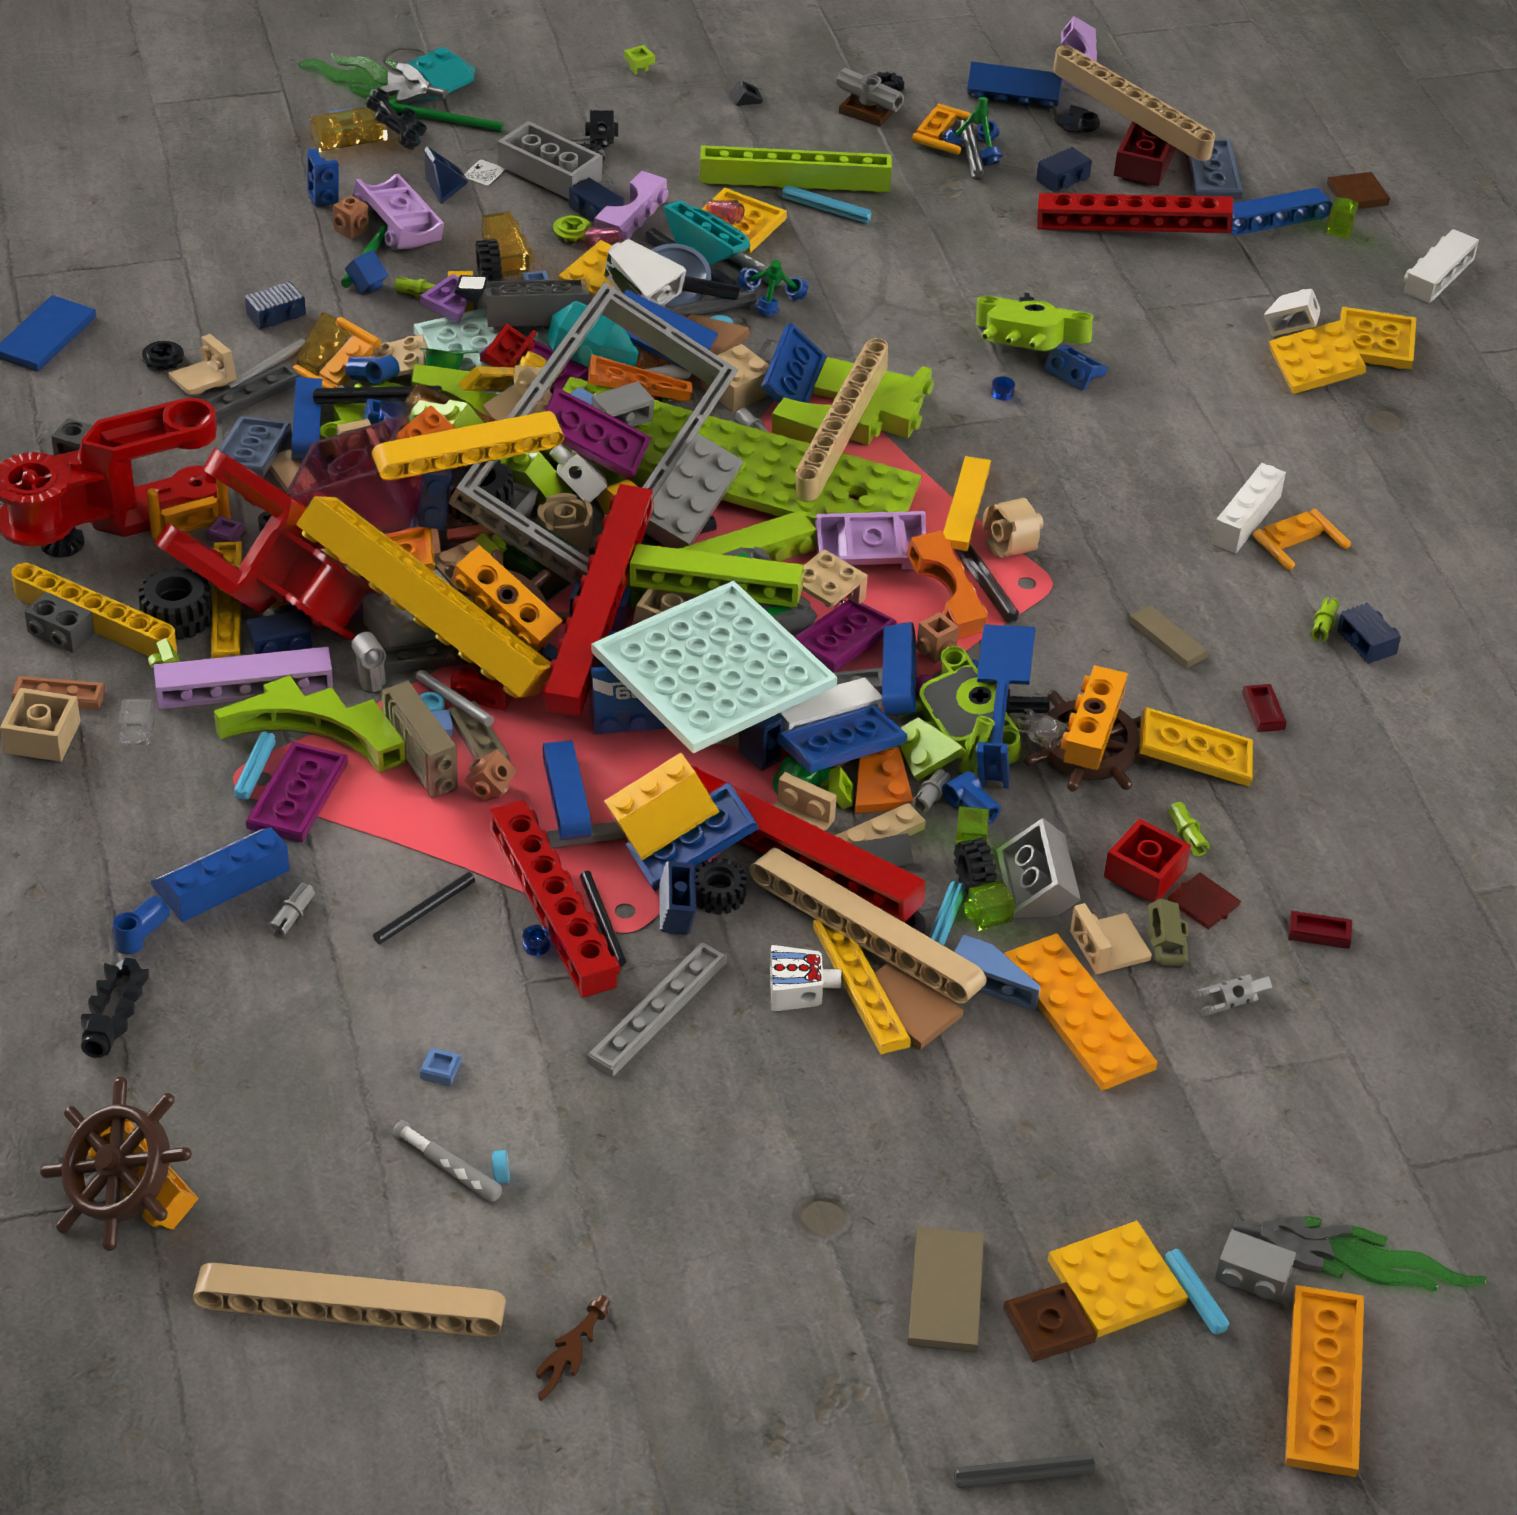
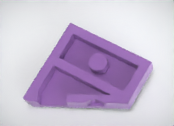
(444, 300)

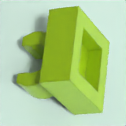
(639, 58)
(166, 655)
(841, 786)

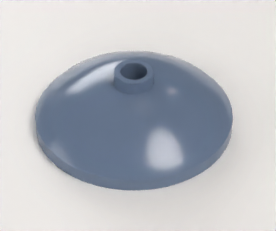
(692, 261)

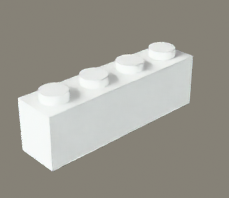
(1440, 266)
(1248, 508)
(833, 702)

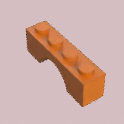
(934, 557)

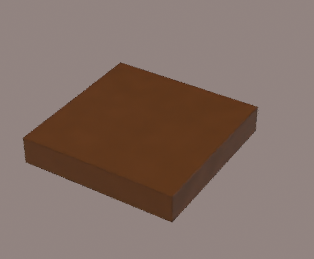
(871, 114)
(1359, 188)
(1049, 1322)

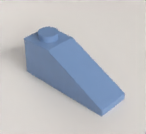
(1003, 976)

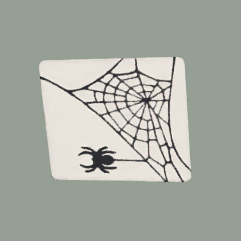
(484, 172)

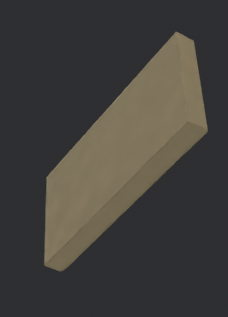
(946, 1289)

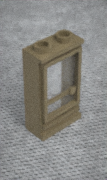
(427, 744)

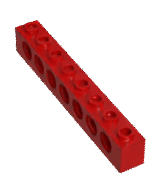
(1135, 213)
(554, 898)

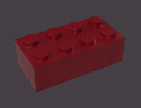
(1143, 156)

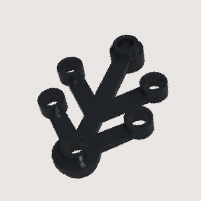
(386, 115)

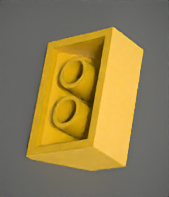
(661, 806)

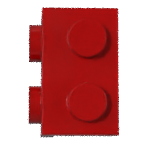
(508, 347)

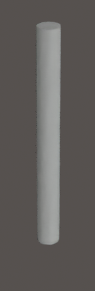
(269, 363)
(455, 698)

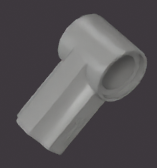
(370, 661)

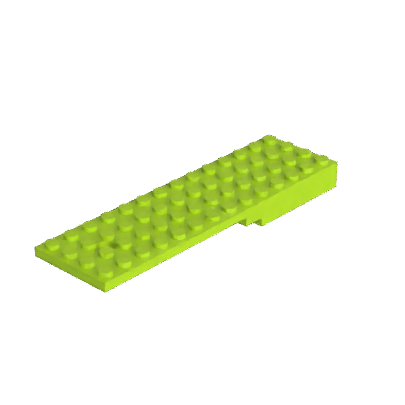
(770, 466)

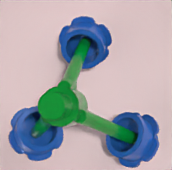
(986, 131)
(767, 306)

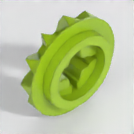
(571, 228)

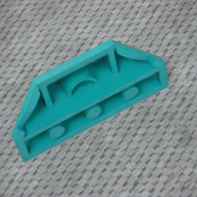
(444, 70)
(704, 232)
(603, 340)

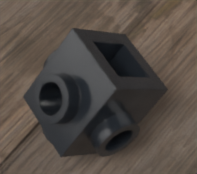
(605, 120)

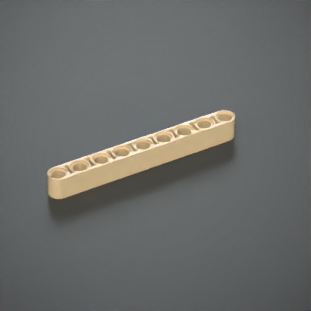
(1134, 103)
(841, 420)
(868, 926)
(349, 1299)

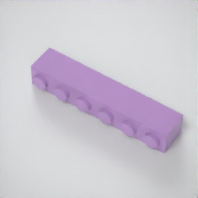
(239, 676)

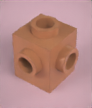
(351, 217)
(936, 635)
(490, 775)

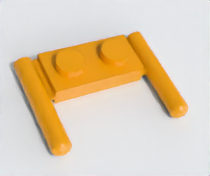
(937, 122)
(334, 371)
(188, 515)
(1296, 530)

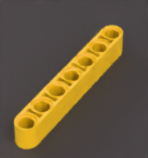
(467, 445)
(109, 616)

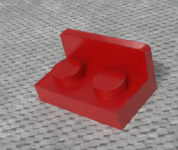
(479, 688)

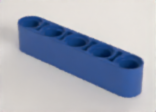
(1280, 210)
(306, 417)
(899, 669)
(566, 790)

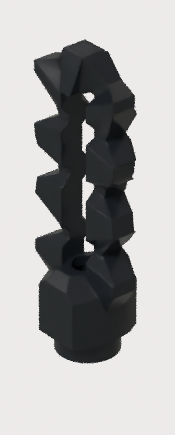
(100, 1029)

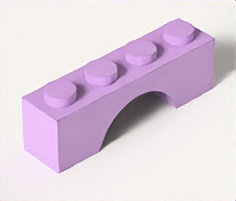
(1080, 37)
(646, 195)

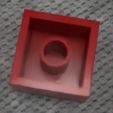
(1147, 861)

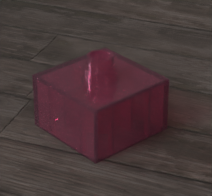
(346, 470)

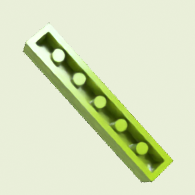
(702, 571)

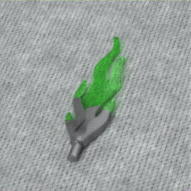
(401, 88)
(1347, 1248)

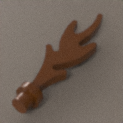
(572, 1348)

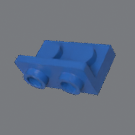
(322, 179)
(1073, 366)

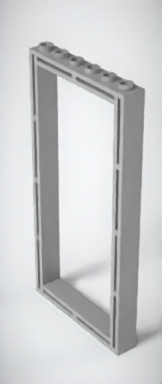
(654, 332)

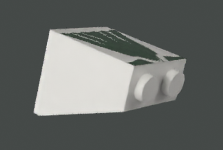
(643, 272)

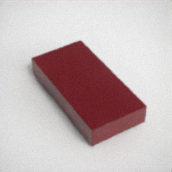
(1264, 708)
(1320, 929)

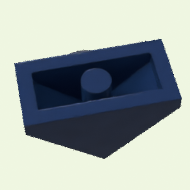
(442, 175)

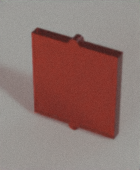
(1204, 900)

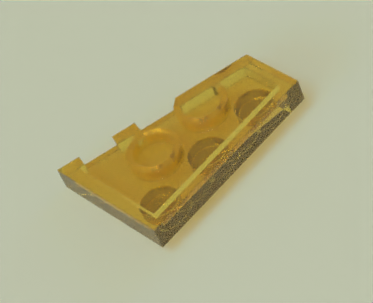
(322, 344)

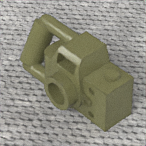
(1167, 932)

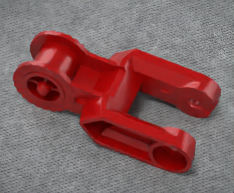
(95, 484)
(281, 560)

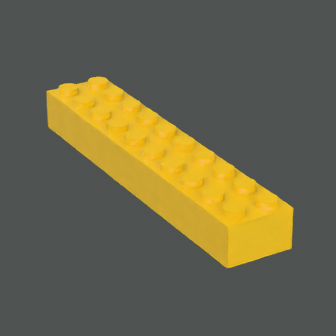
(425, 596)

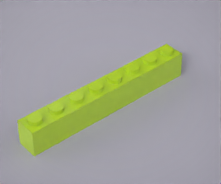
(795, 168)
(779, 537)

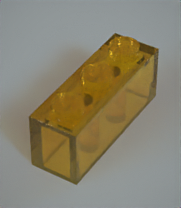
(346, 129)
(512, 244)

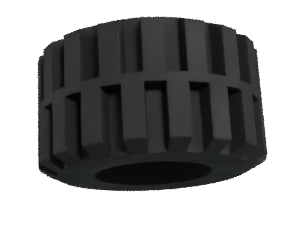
(497, 483)
(178, 599)

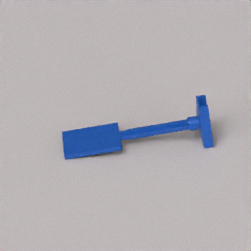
(1003, 660)

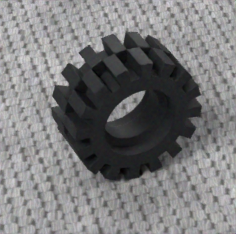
(488, 259)
(974, 863)
(724, 874)

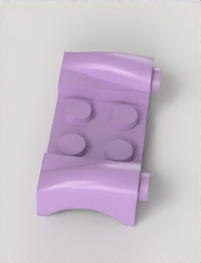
(408, 217)
(869, 536)

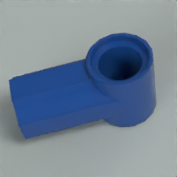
(372, 368)
(967, 792)
(134, 926)

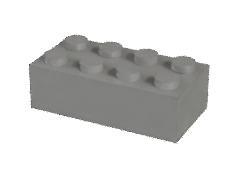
(548, 158)
(692, 493)

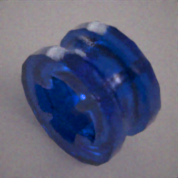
(1003, 388)
(536, 946)

